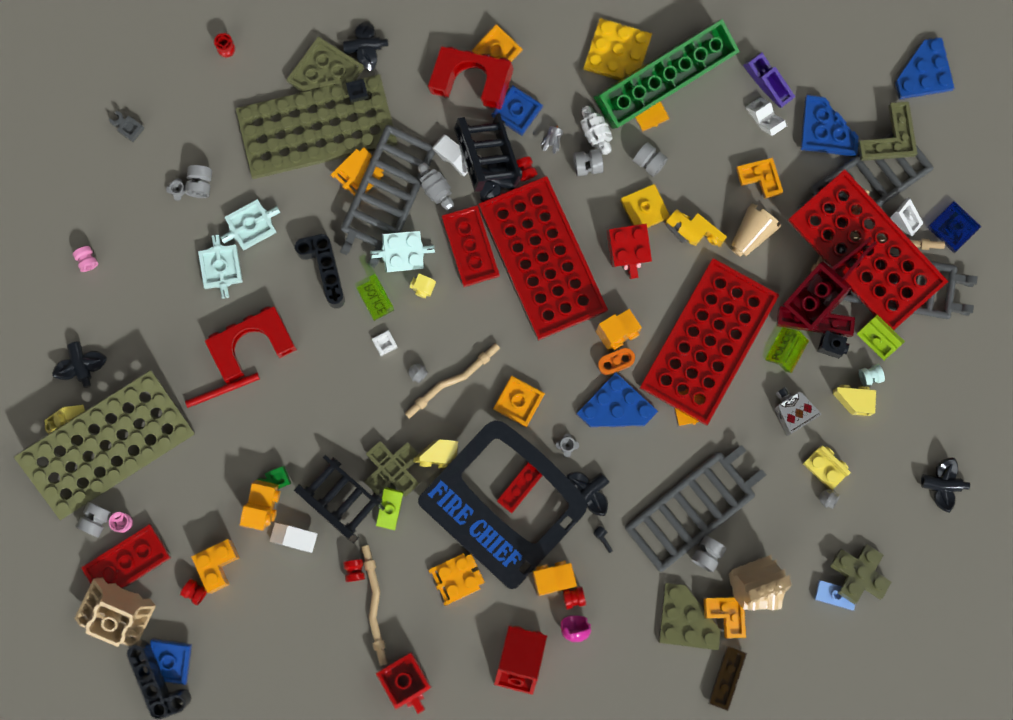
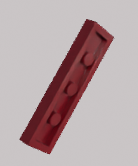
(834, 323)

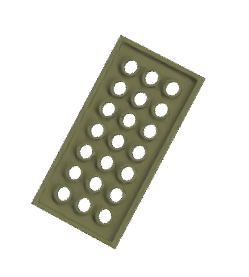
(291, 141)
(91, 442)

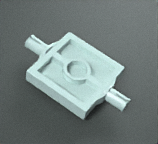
(250, 224)
(402, 251)
(220, 266)

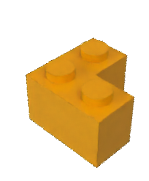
(618, 329)
(260, 509)
(210, 564)
(554, 578)

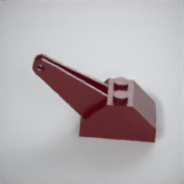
(824, 289)

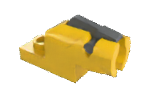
(693, 230)

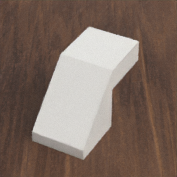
(764, 116)
(451, 152)
(293, 537)

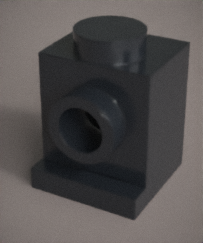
(826, 345)

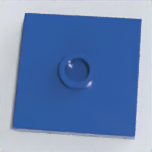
(518, 110)
(172, 660)

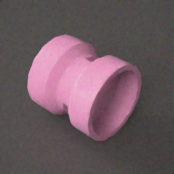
(85, 259)
(117, 523)

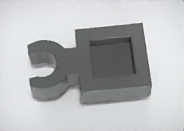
(127, 127)

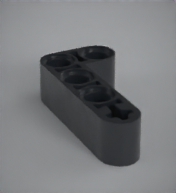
(325, 271)
(155, 678)

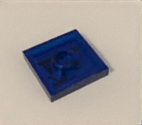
(954, 227)

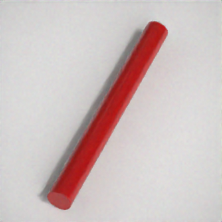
(222, 390)

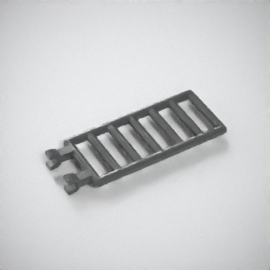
(367, 178)
(885, 197)
(963, 309)
(705, 529)

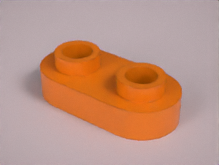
(616, 362)

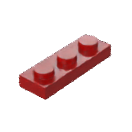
(519, 488)

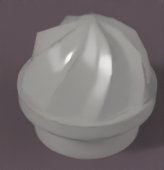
(417, 372)
(829, 498)

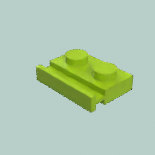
(880, 337)

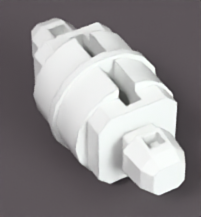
(596, 130)

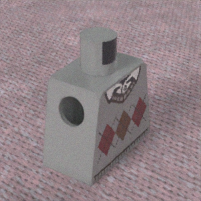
(794, 411)

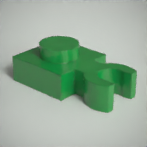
(277, 476)

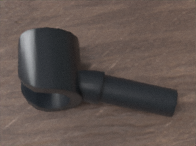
(599, 533)

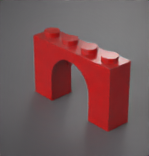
(453, 61)
(223, 344)

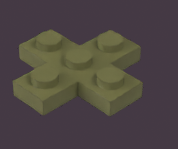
(392, 469)
(860, 574)

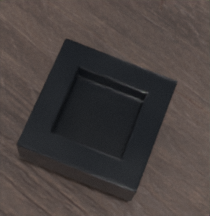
(357, 90)

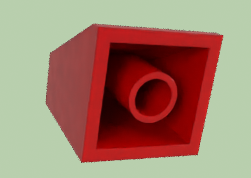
(521, 659)

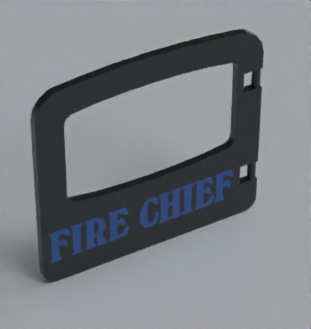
(478, 527)

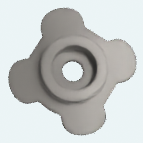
(177, 183)
(567, 440)

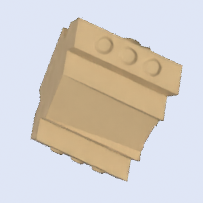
(759, 584)
(114, 613)

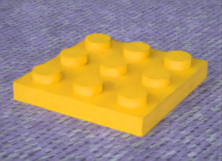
(616, 50)

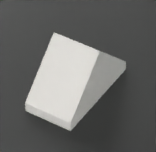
(907, 218)

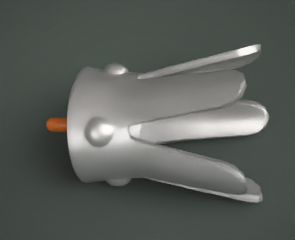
(553, 136)

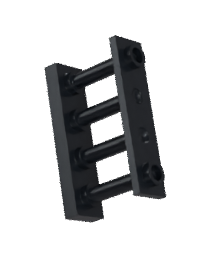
(474, 162)
(322, 504)

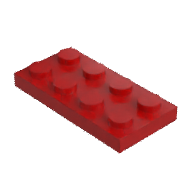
(470, 246)
(129, 559)

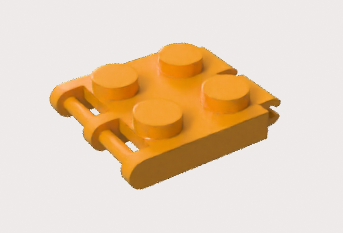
(353, 170)
(457, 578)

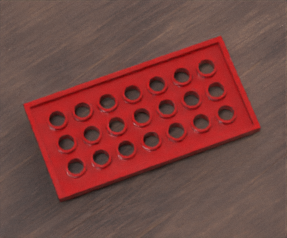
(894, 238)
(520, 276)
(731, 363)

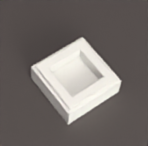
(384, 343)

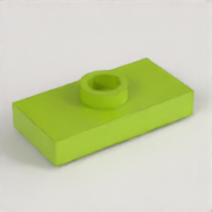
(392, 502)

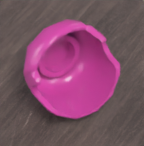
(575, 628)

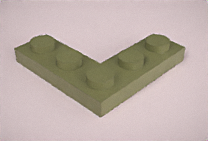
(898, 147)

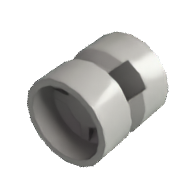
(594, 159)
(650, 159)
(198, 178)
(93, 519)
(708, 554)

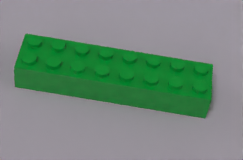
(666, 74)

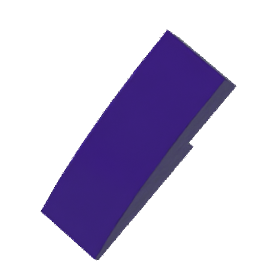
(769, 80)

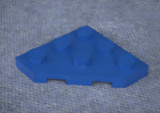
(926, 71)
(826, 129)
(616, 406)

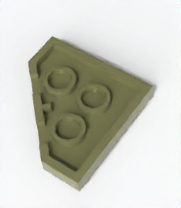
(324, 67)
(684, 620)

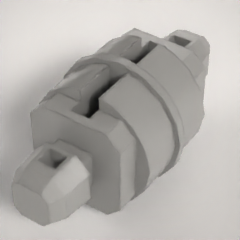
(435, 186)

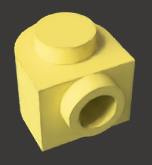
(422, 285)

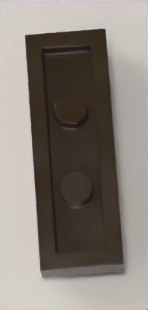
(727, 678)

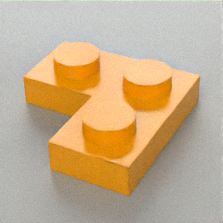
(764, 173)
(731, 613)

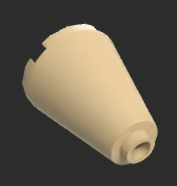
(753, 230)

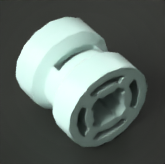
(871, 375)

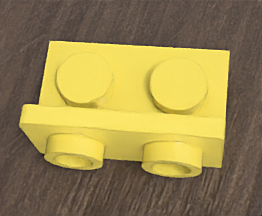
(827, 467)

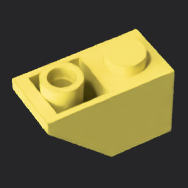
(856, 401)
(62, 416)
(438, 453)

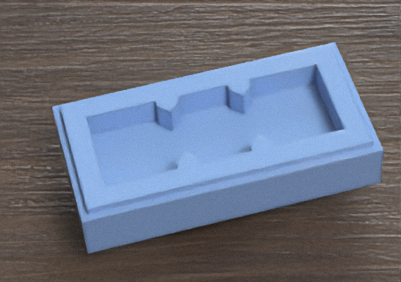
(829, 594)

